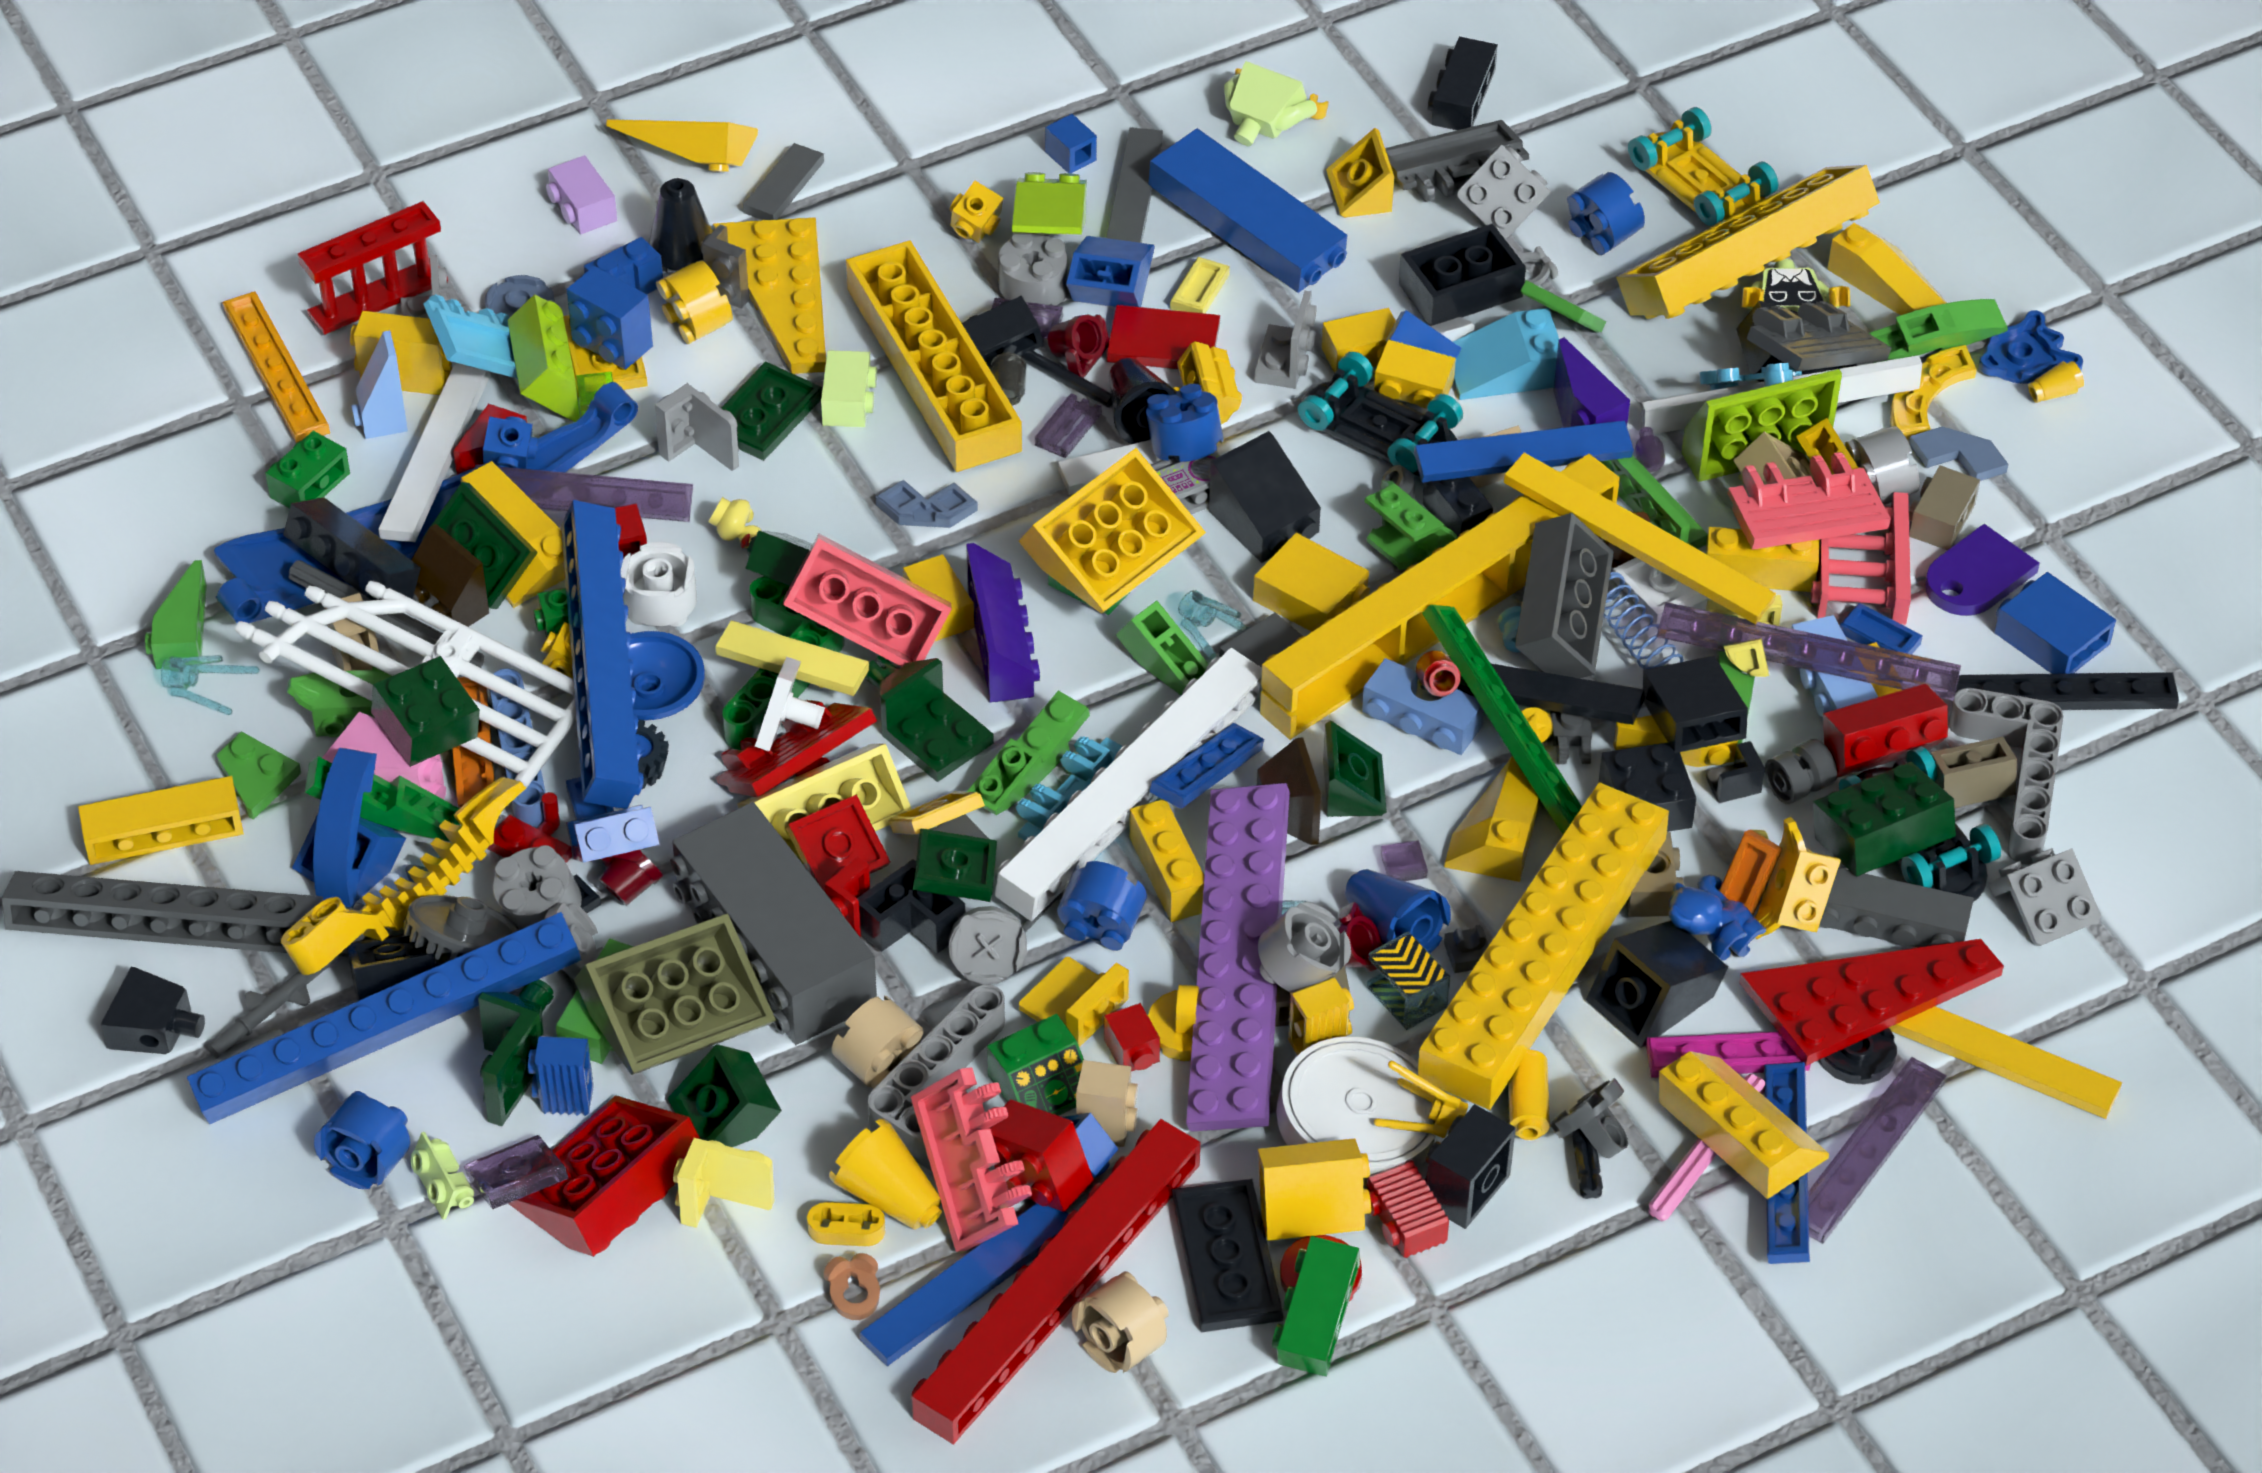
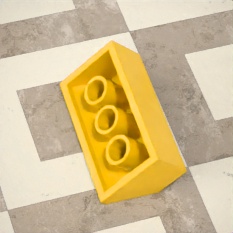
(1737, 1122)

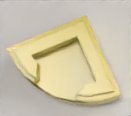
(1748, 657)

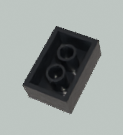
(1462, 275)

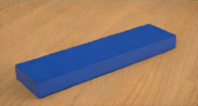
(1207, 765)

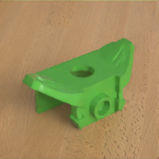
(1407, 528)
(330, 703)

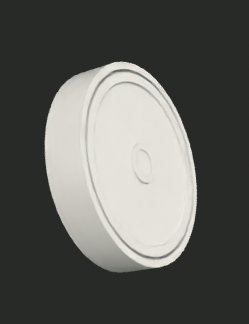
(1339, 1092)

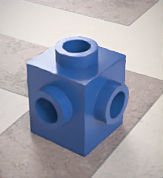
(509, 442)

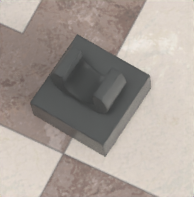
(1465, 947)

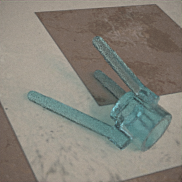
(1202, 611)
(182, 673)

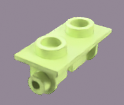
(433, 1163)

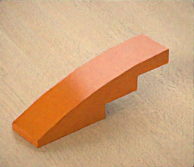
(471, 769)

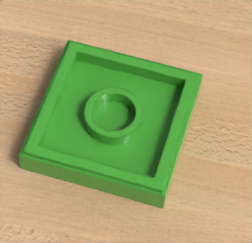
(1563, 306)

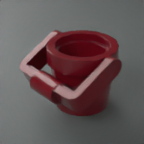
(1079, 342)
(629, 875)
(1361, 934)

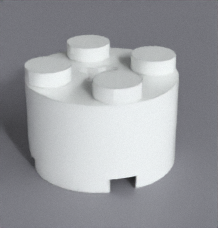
(659, 585)

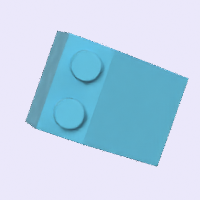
(1508, 356)

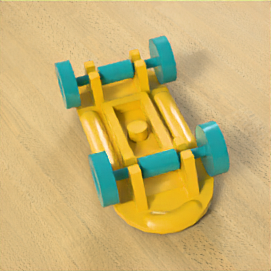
(1697, 173)

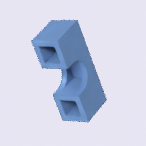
(1445, 722)

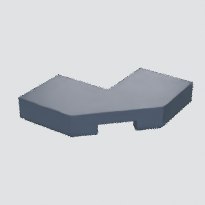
(1975, 453)
(910, 508)

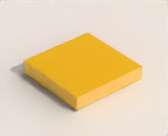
(936, 812)

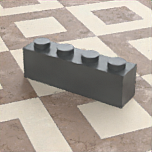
(1895, 910)

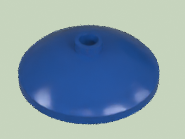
(665, 674)

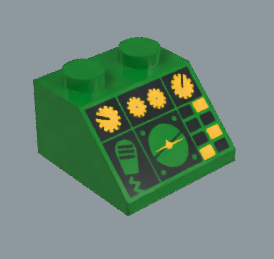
(1038, 1066)

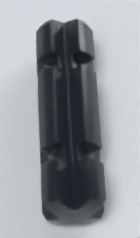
(1587, 1166)

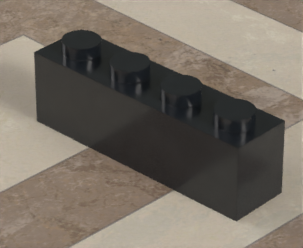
(349, 548)

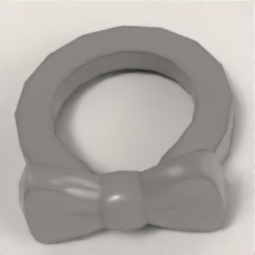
(1549, 267)

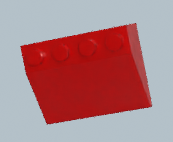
(615, 1172)

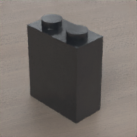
(1695, 704)

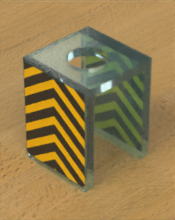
(1410, 981)

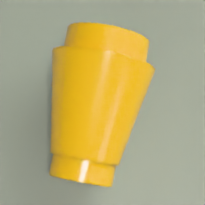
(2057, 382)

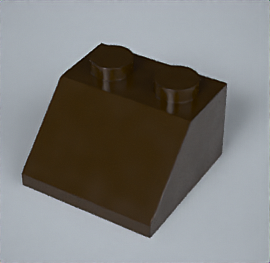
(450, 578)

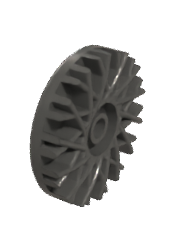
(454, 924)

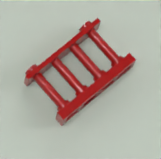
(364, 245)

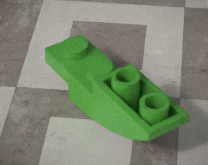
(1942, 327)
(1032, 756)

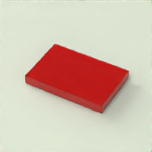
(1158, 335)

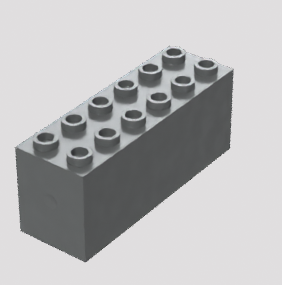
(791, 931)

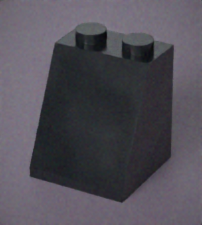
(1261, 497)
(1655, 980)

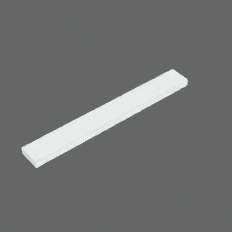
(1856, 384)
(434, 453)

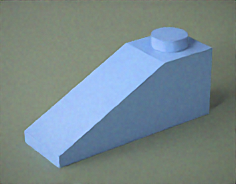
(380, 393)

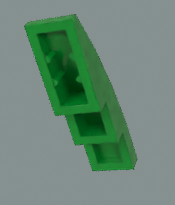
(392, 804)

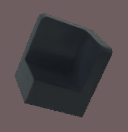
(1738, 779)

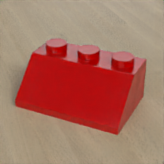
(1885, 728)

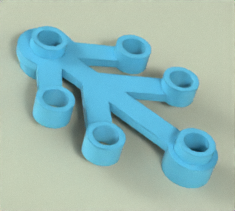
(1729, 377)

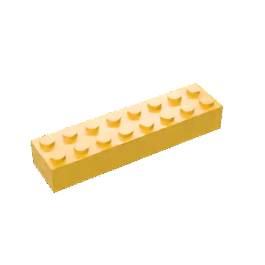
(1748, 241)
(934, 356)

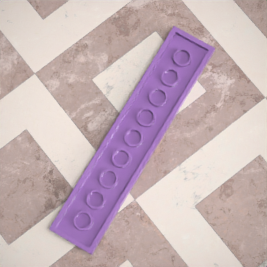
(1234, 1001)

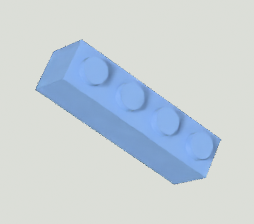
(1829, 690)

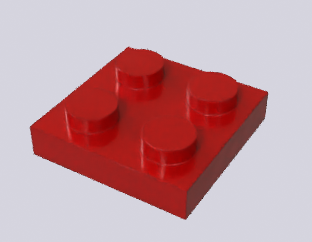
(836, 838)

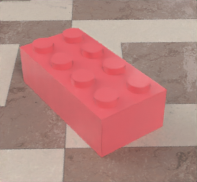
(866, 602)

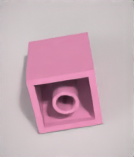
(367, 735)

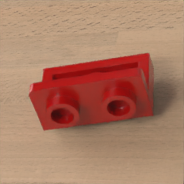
(845, 888)

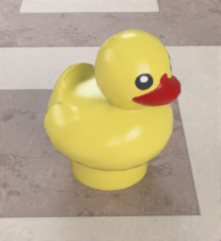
(731, 520)

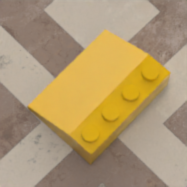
(1112, 533)

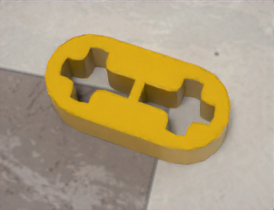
(846, 1224)

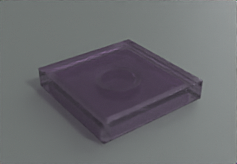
(515, 1171)

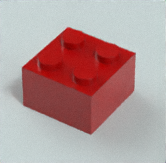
(1049, 1153)

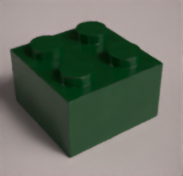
(425, 711)

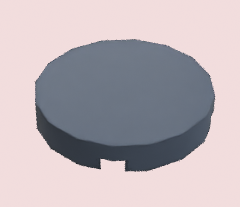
(515, 293)

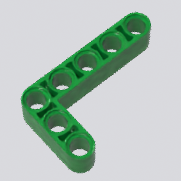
(748, 707)

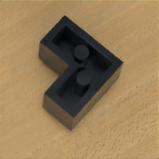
(896, 909)

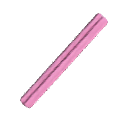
(1688, 1171)

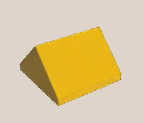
(1363, 178)

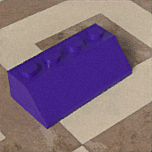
(1000, 626)

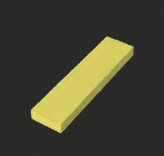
(770, 650)

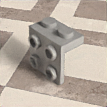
(1503, 191)
(691, 419)
(2049, 895)

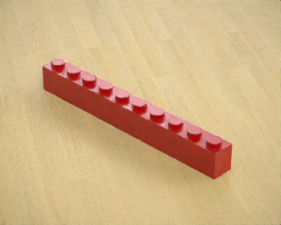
(1054, 1281)

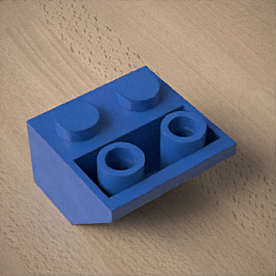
(1110, 271)

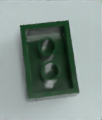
(1884, 818)

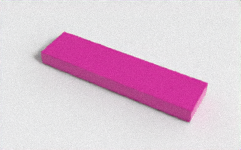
(1741, 1051)

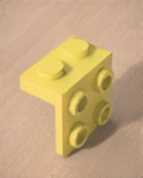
(721, 1173)

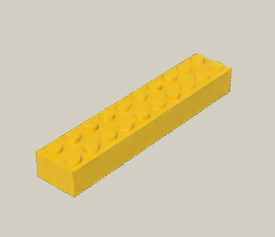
(1542, 946)

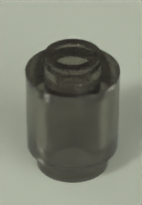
(1010, 374)

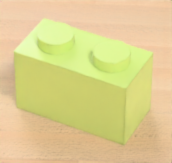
(847, 388)

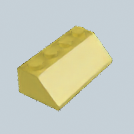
(862, 772)

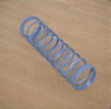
(1611, 595)

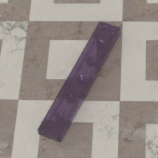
(558, 490)
(1871, 1146)

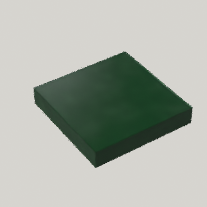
(955, 865)

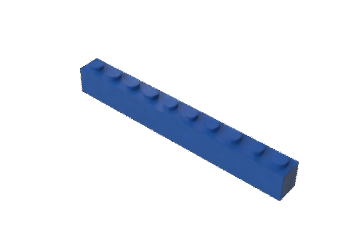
(600, 656)
(383, 1018)

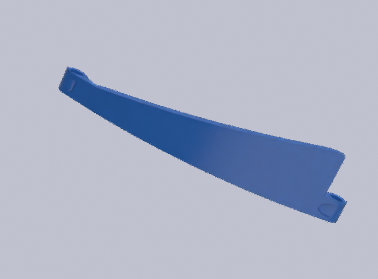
(264, 558)

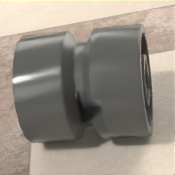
(1801, 771)

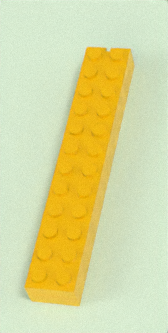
(1468, 574)

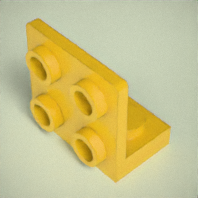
(1078, 996)

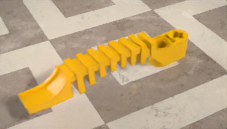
(333, 927)

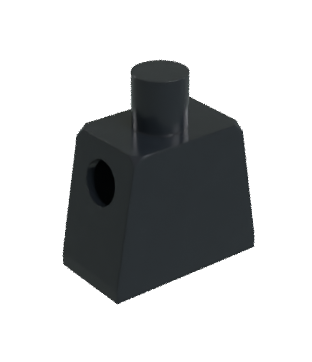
(149, 1015)

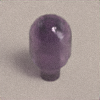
(1649, 450)

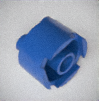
(1605, 212)
(1184, 424)
(1101, 904)
(363, 1140)

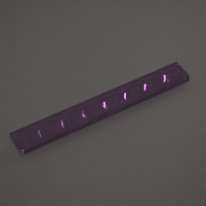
(1810, 650)

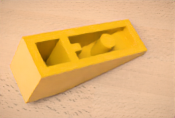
(1647, 732)

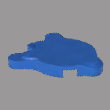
(2025, 351)

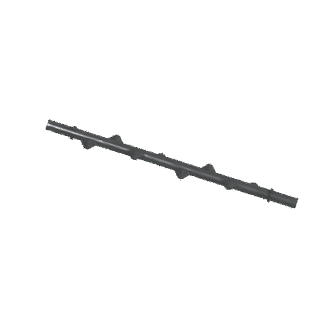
(293, 991)

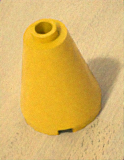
(887, 1176)

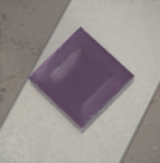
(1404, 861)

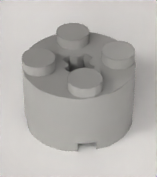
(1033, 268)
(1886, 462)
(532, 884)
(1302, 948)

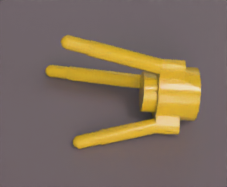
(1442, 1111)

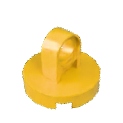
(1174, 1021)

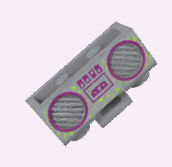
(1188, 480)

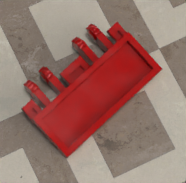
(758, 770)

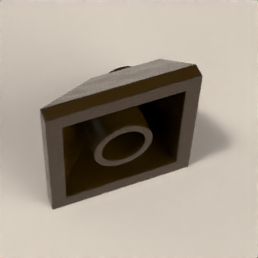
(1295, 769)

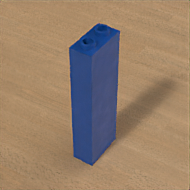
(1248, 210)

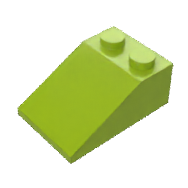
(1050, 204)

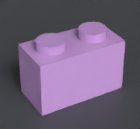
(581, 195)

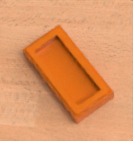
(1750, 870)

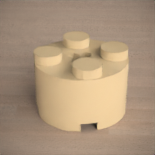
(876, 1040)
(1121, 1323)

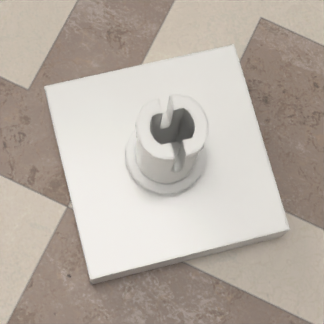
(784, 705)

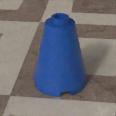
(1399, 907)

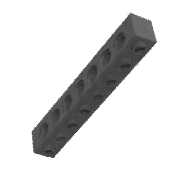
(152, 911)

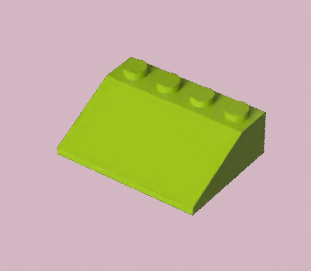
(1733, 422)

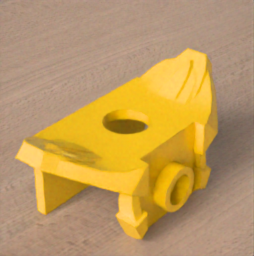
(1797, 885)

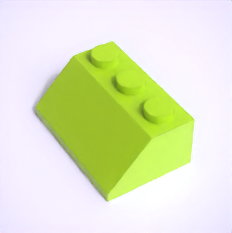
(544, 356)

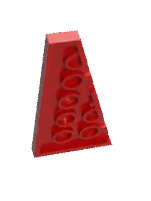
(1852, 998)

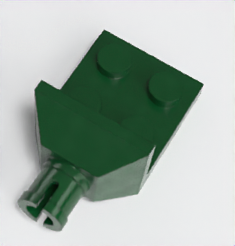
(924, 719)
(509, 1031)

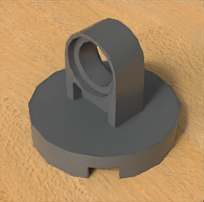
(1595, 1120)

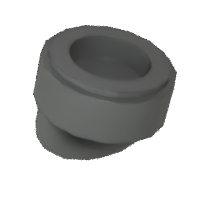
(1401, 477)

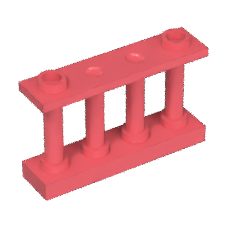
(1896, 570)

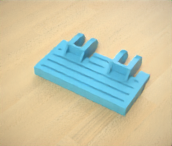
(471, 337)
(1053, 801)

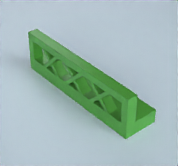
(1647, 495)

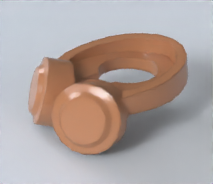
(862, 1268)

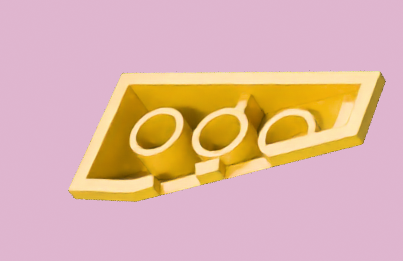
(702, 142)
(1880, 271)
(531, 523)
(1497, 829)

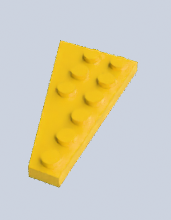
(785, 286)

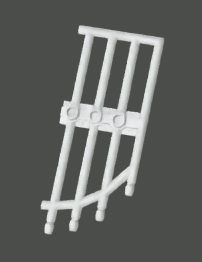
(455, 646)

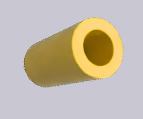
(1530, 1097)

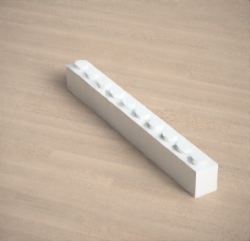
(1103, 808)

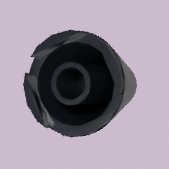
(679, 225)
(1130, 388)

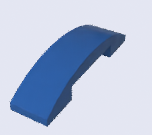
(338, 824)

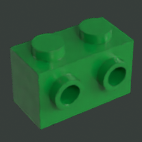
(308, 470)

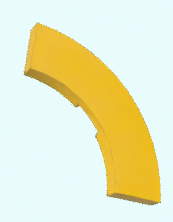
(1937, 373)

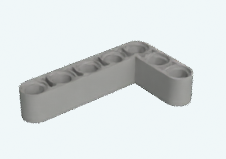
(2024, 724)
(943, 1051)

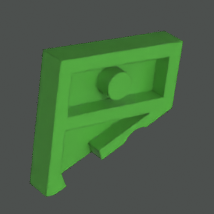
(256, 771)

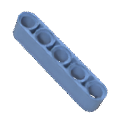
(528, 804)

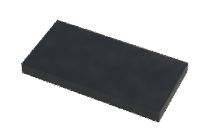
(1227, 1255)

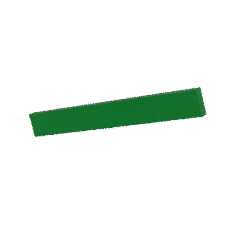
(1504, 714)

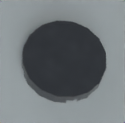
(1863, 1061)

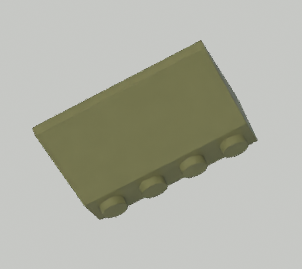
(674, 994)

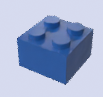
(609, 317)

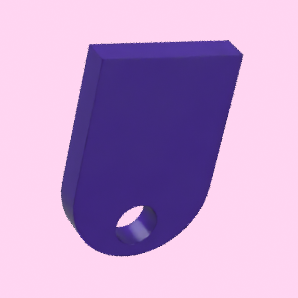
(1981, 570)

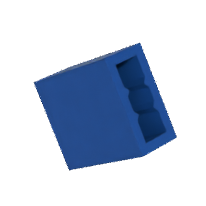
(2054, 625)

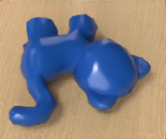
(1711, 914)

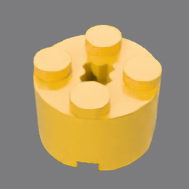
(694, 301)

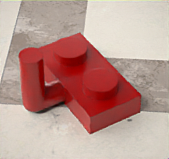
(517, 835)

